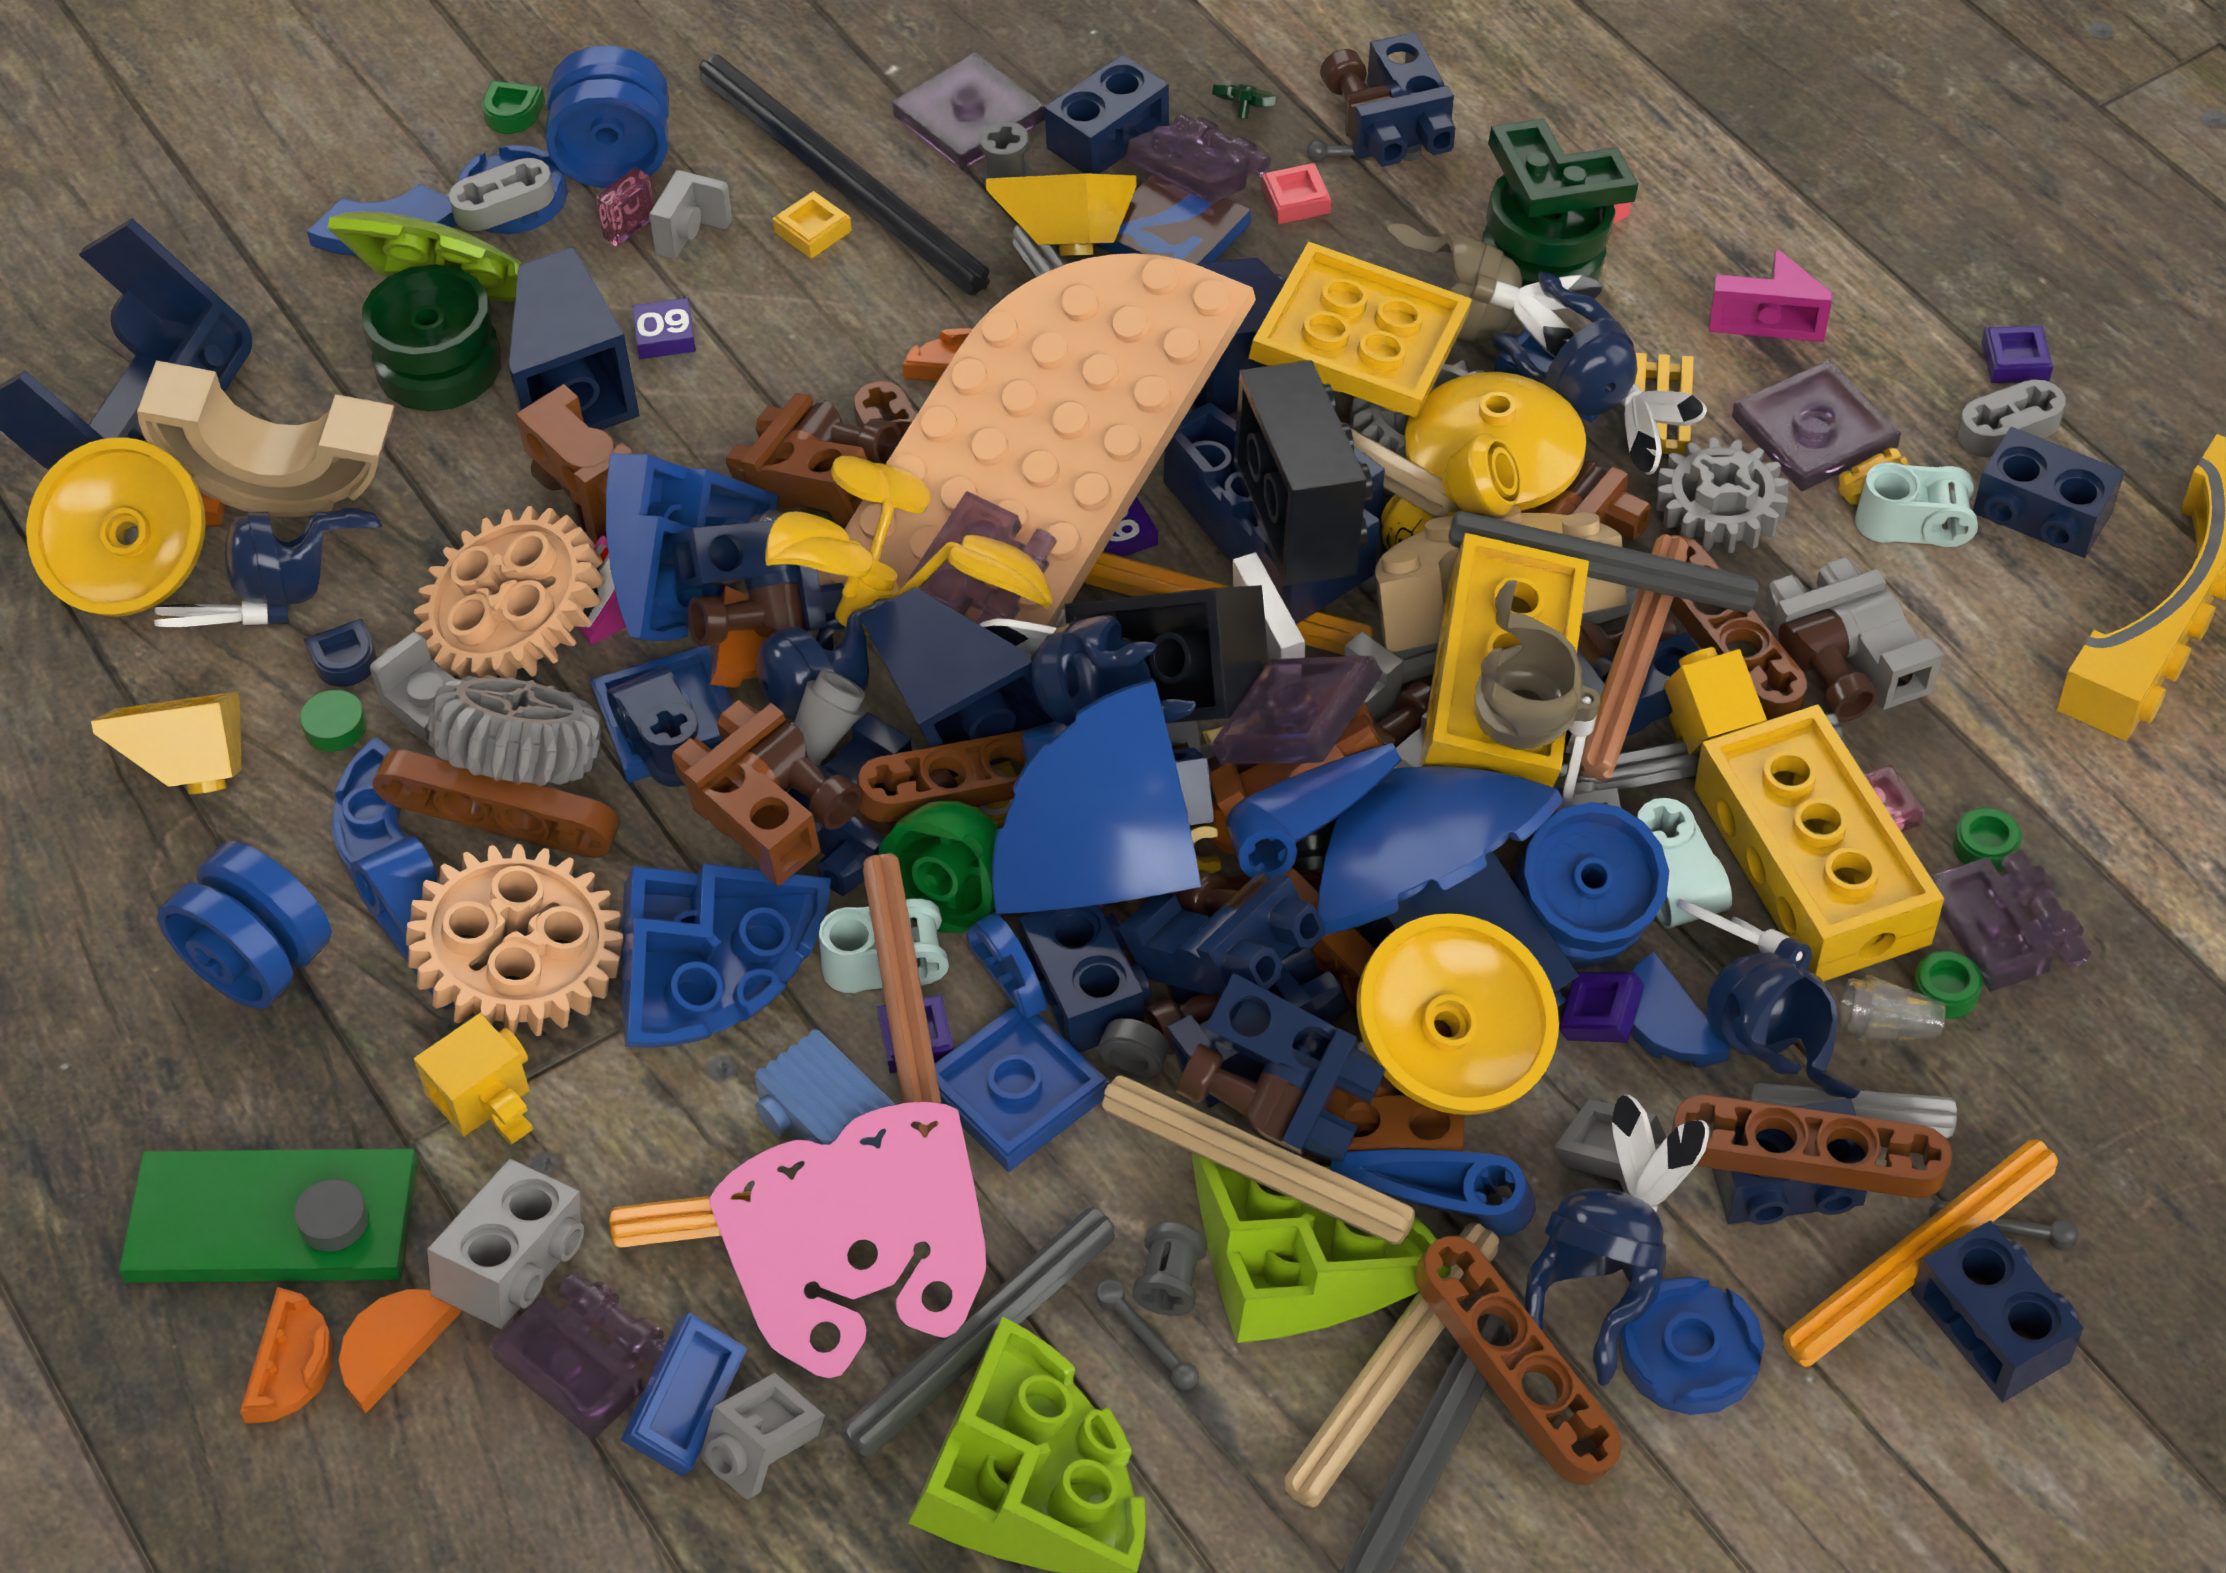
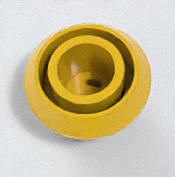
(1483, 477)

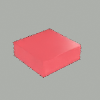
(1296, 193)

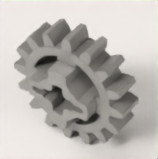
(1722, 495)

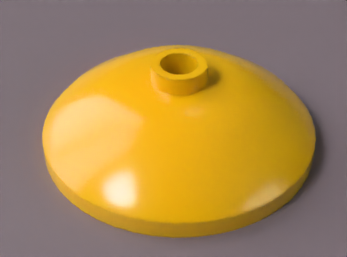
(1522, 412)
(87, 508)
(1482, 989)

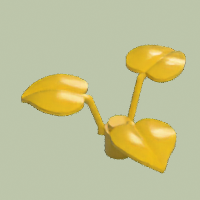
(825, 546)

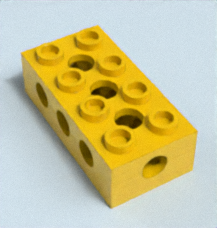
(1547, 589)
(1817, 842)

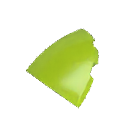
(399, 241)
(1293, 1266)
(1034, 1467)

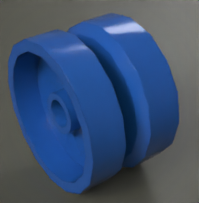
(607, 115)
(1618, 863)
(244, 924)

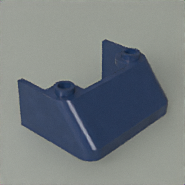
(159, 317)

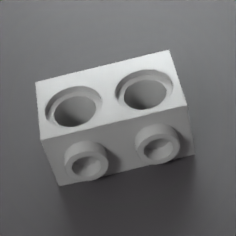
(505, 1244)

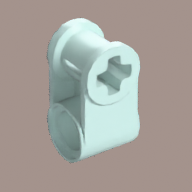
(1913, 504)
(1694, 870)
(859, 969)

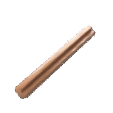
(1629, 671)
(901, 983)

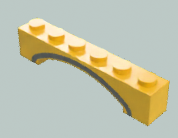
(2121, 672)

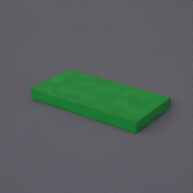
(235, 1220)

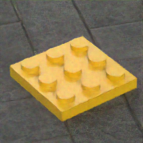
(1362, 328)

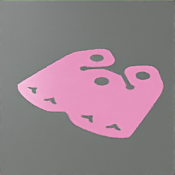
(849, 1193)

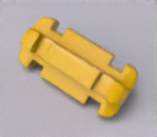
(1851, 484)

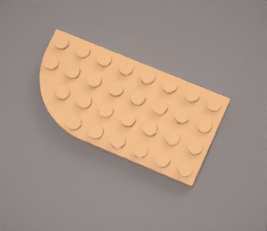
(1062, 409)

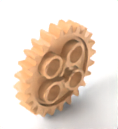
(510, 595)
(514, 939)

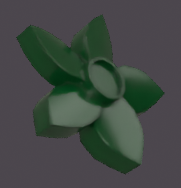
(1247, 96)

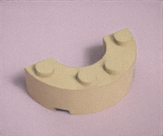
(257, 461)
(1417, 570)

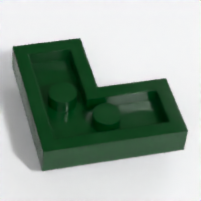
(1555, 182)

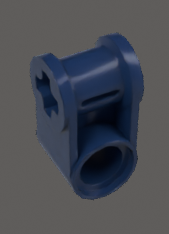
(654, 720)

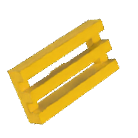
(1663, 372)

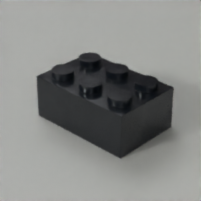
(1301, 472)
(1205, 640)

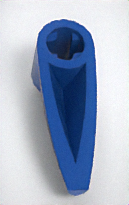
(1275, 819)
(389, 884)
(1447, 1182)

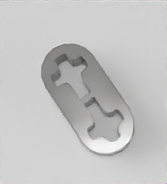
(501, 194)
(2008, 409)

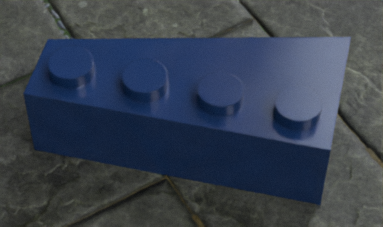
(1207, 485)

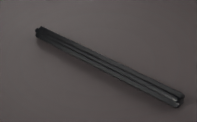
(845, 175)

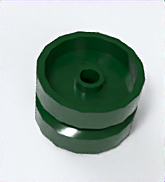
(1551, 243)
(431, 337)

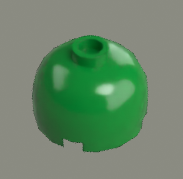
(946, 860)

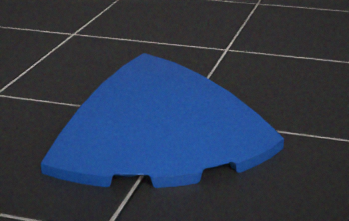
(643, 508)
(1097, 813)
(1422, 829)
(710, 948)

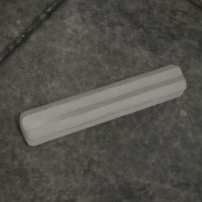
(1923, 1110)

